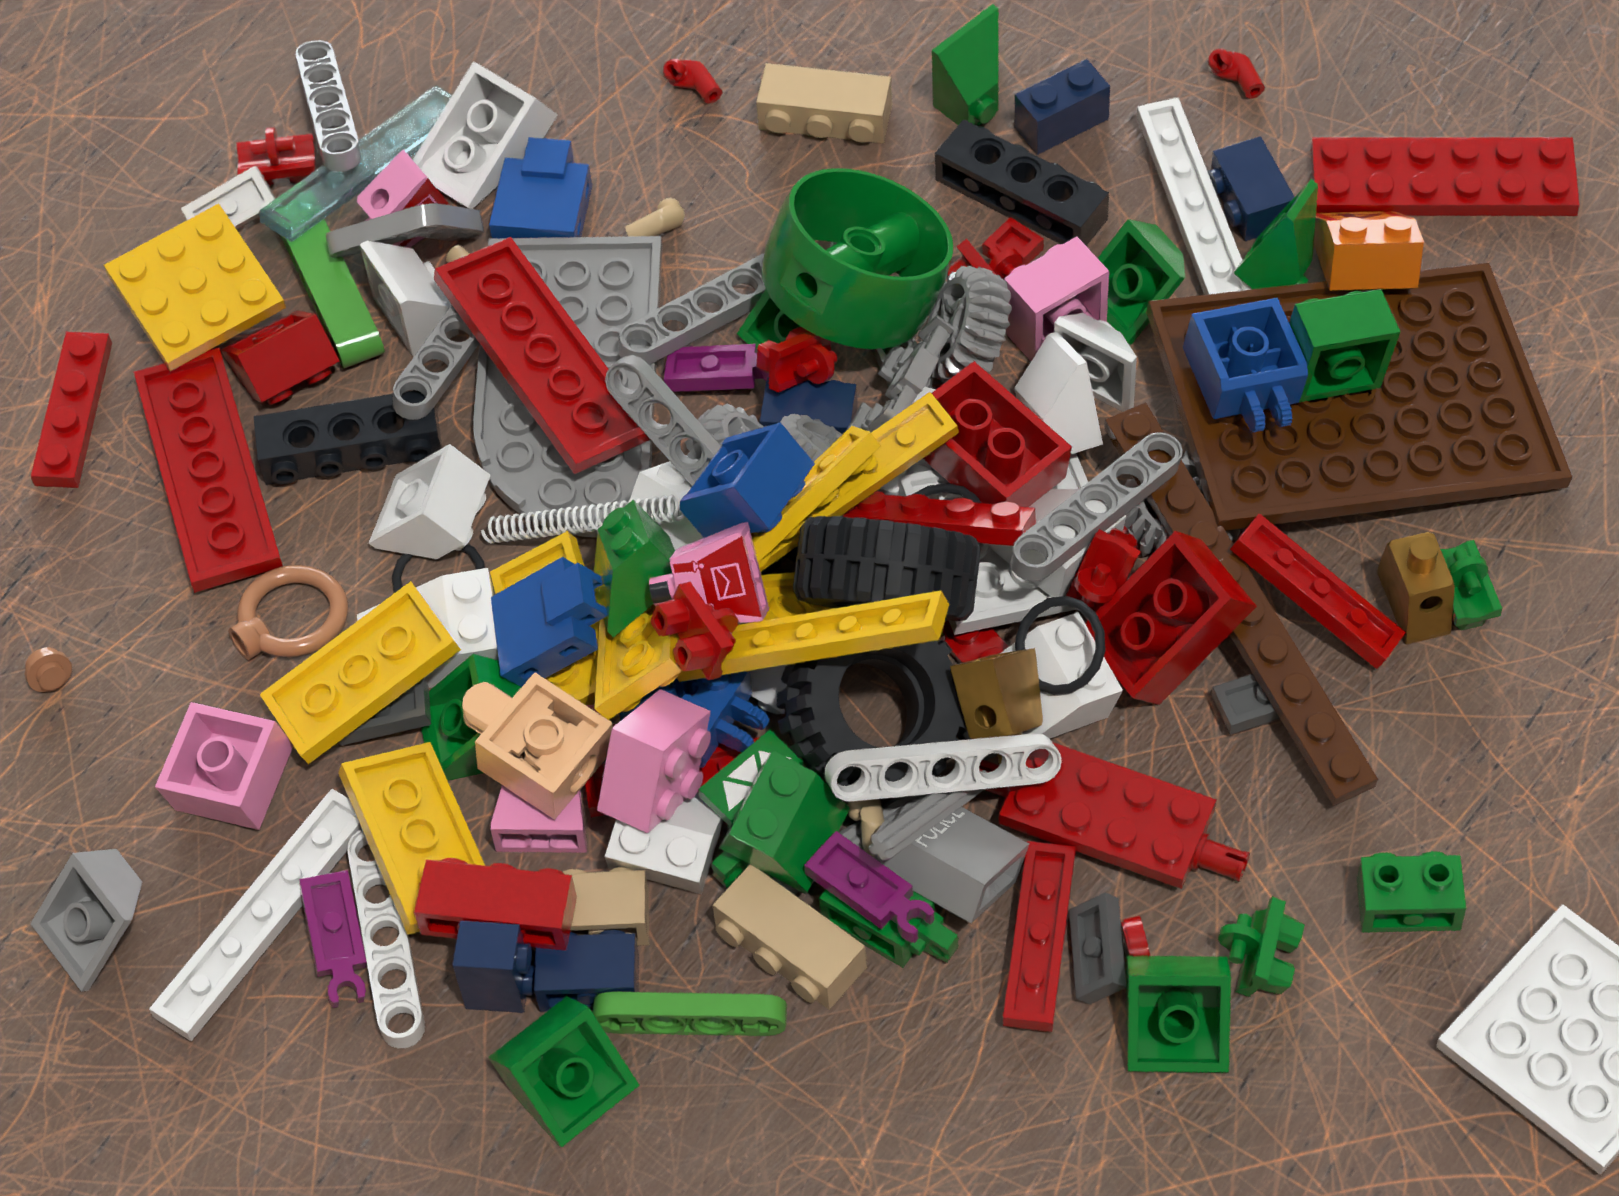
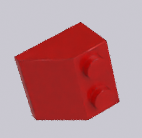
(282, 356)

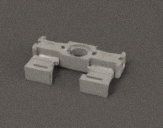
(908, 374)

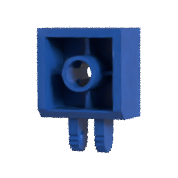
(1247, 362)
(748, 482)
(727, 701)

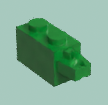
(888, 942)

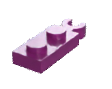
(713, 368)
(867, 885)
(334, 932)

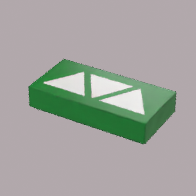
(729, 787)

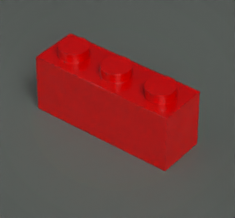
(497, 893)

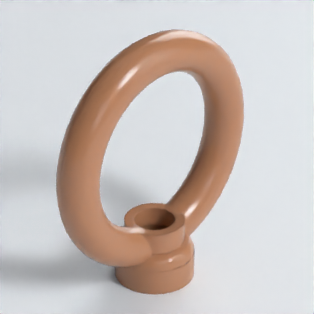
(251, 634)

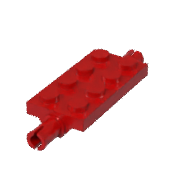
(1119, 818)

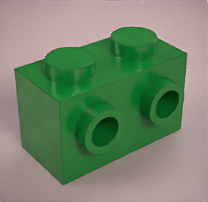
(1411, 892)

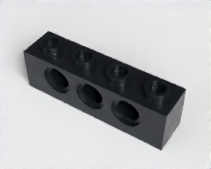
(1021, 185)
(326, 432)

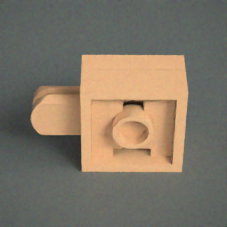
(537, 741)

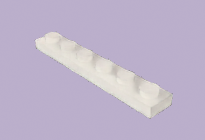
(1191, 196)
(256, 918)

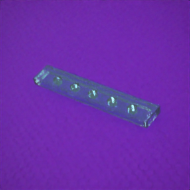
(328, 190)

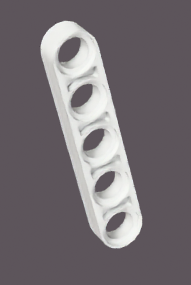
(924, 756)
(385, 958)

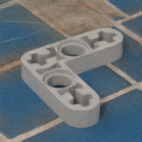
(425, 220)

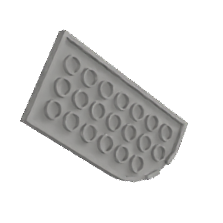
(602, 289)

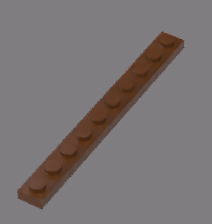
(1261, 635)

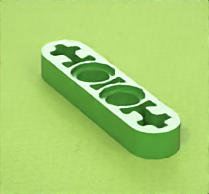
(690, 1013)

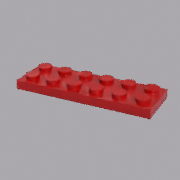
(1446, 175)
(539, 353)
(207, 471)

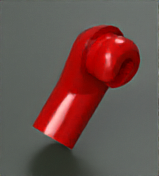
(1236, 68)
(693, 76)

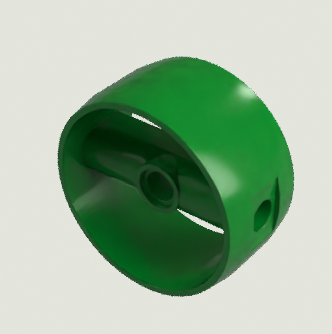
(848, 287)

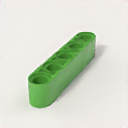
(335, 297)

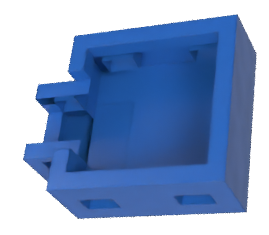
(542, 193)
(546, 620)

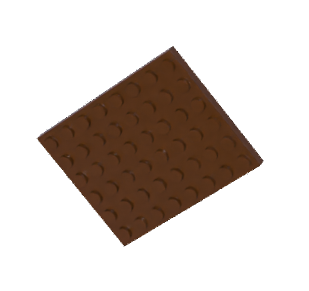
(1443, 428)

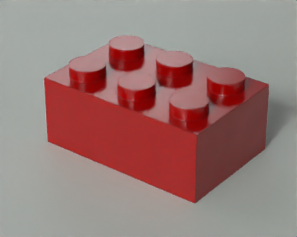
(1000, 443)
(1170, 617)

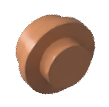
(47, 669)

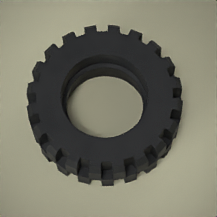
(878, 560)
(818, 723)

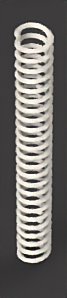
(574, 518)

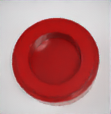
(1135, 936)

